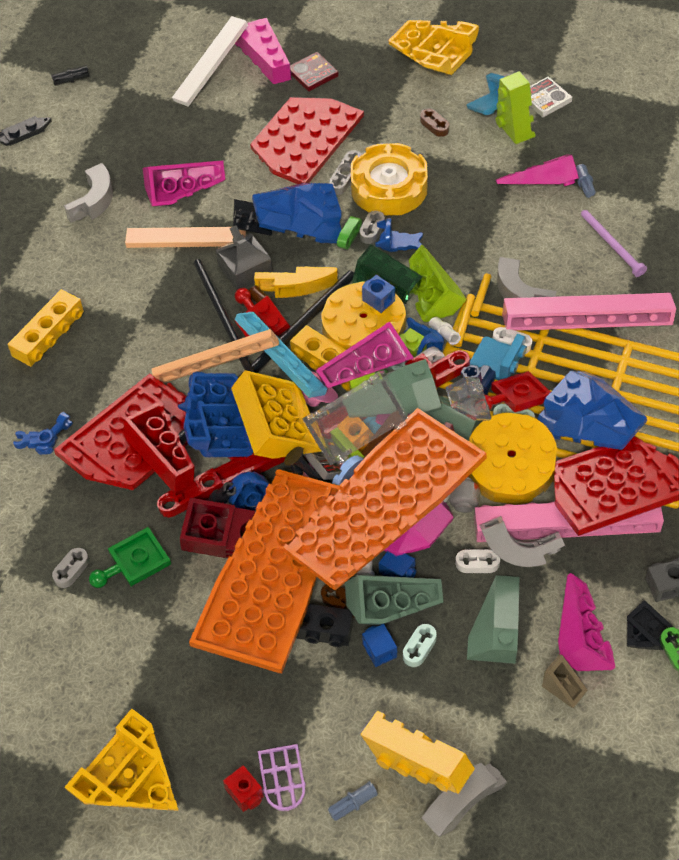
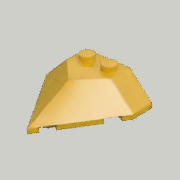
(126, 771)

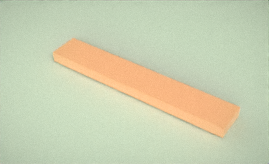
(179, 237)
(216, 356)

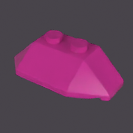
(424, 532)

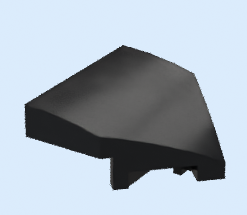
(646, 627)

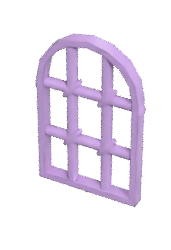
(278, 788)

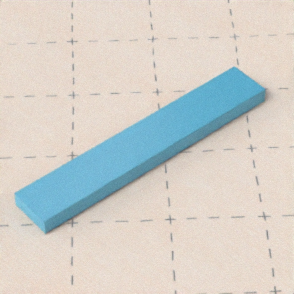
(284, 357)

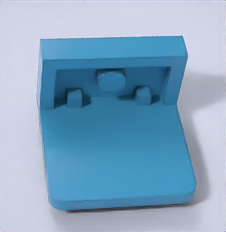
(487, 103)
(500, 356)

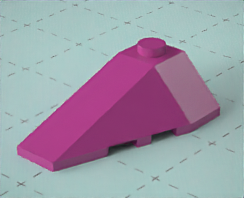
(551, 172)
(172, 182)
(580, 630)

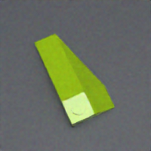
(437, 291)

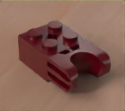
(213, 527)

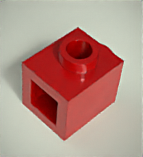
(243, 789)

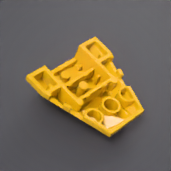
(436, 46)

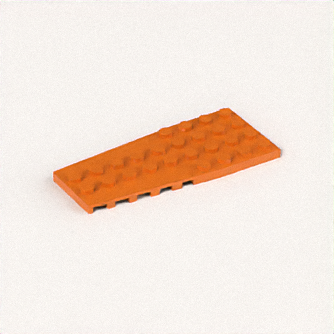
(384, 498)
(262, 589)

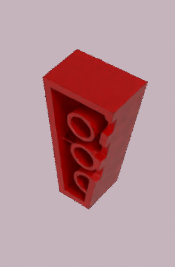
(160, 446)

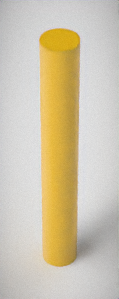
(481, 295)
(465, 318)

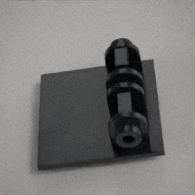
(246, 219)

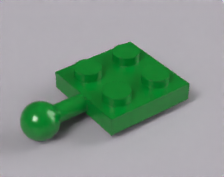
(135, 558)

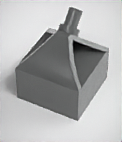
(242, 259)

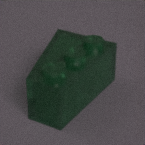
(378, 263)

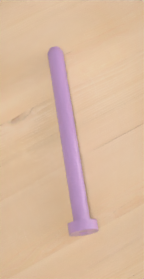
(638, 268)

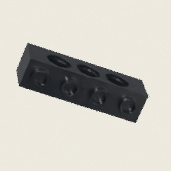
(319, 616)

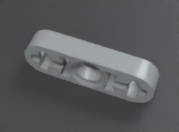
(345, 165)

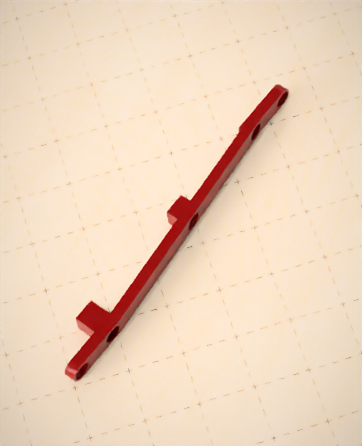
(441, 370)

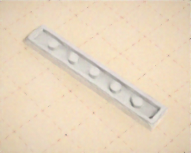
(210, 61)

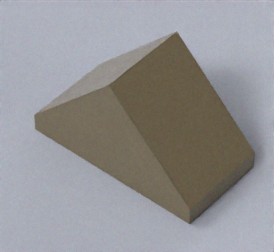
(563, 682)

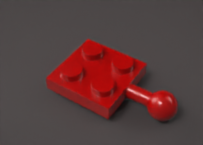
(264, 310)
(518, 392)

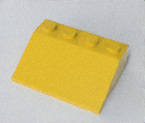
(273, 415)

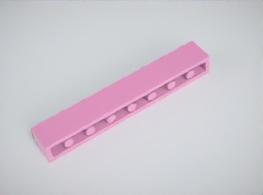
(588, 311)
(542, 520)

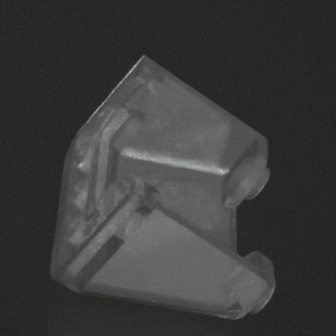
(357, 418)

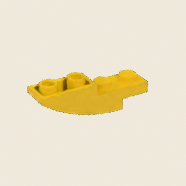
(303, 282)

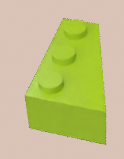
(513, 107)

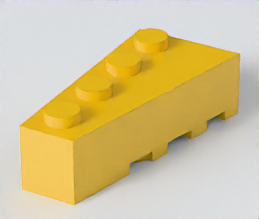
(416, 754)

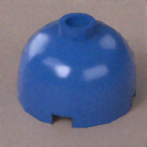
(249, 490)

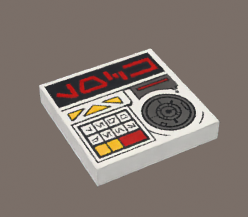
(548, 97)

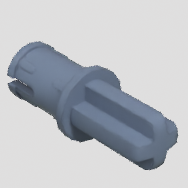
(585, 180)
(352, 801)

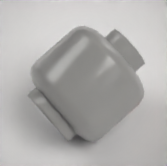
(465, 496)

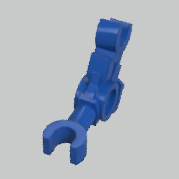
(45, 439)

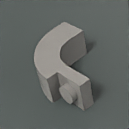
(96, 200)
(512, 286)
(517, 552)
(451, 807)

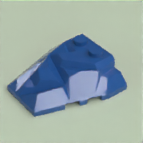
(301, 208)
(591, 411)
(213, 417)

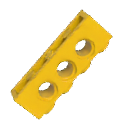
(46, 328)
(315, 349)

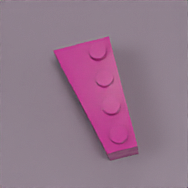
(264, 49)
(371, 354)

